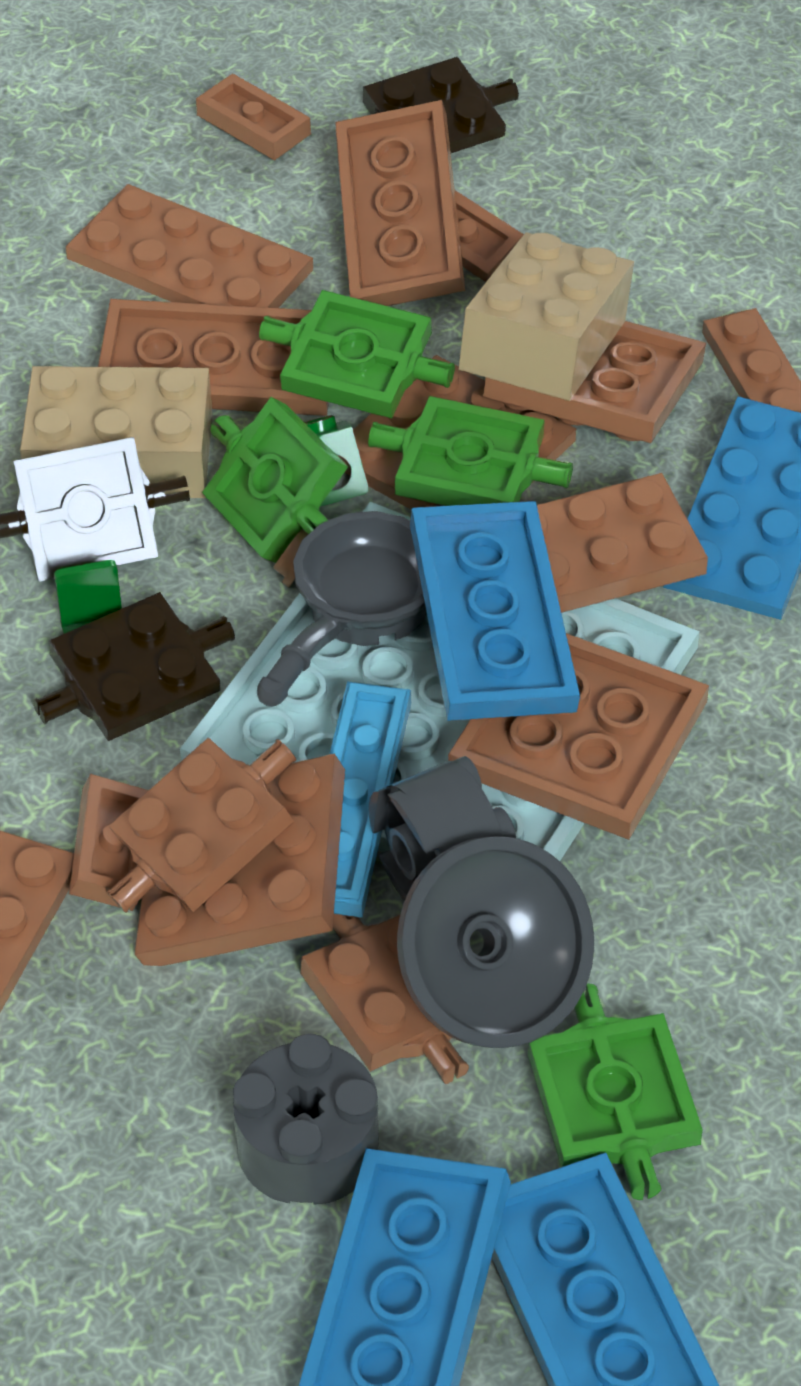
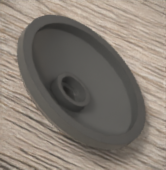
(532, 933)

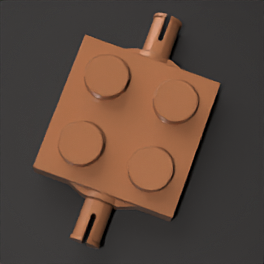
(201, 824)
(369, 1000)

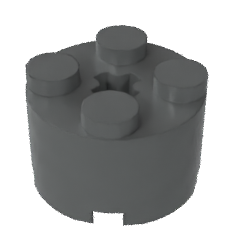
(432, 815)
(305, 1121)

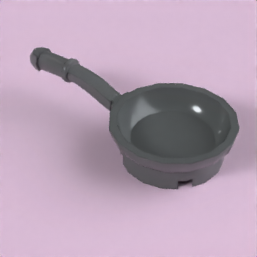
(359, 583)

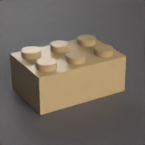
(546, 315)
(158, 406)

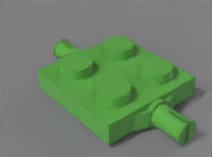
(356, 353)
(468, 455)
(272, 478)
(615, 1091)

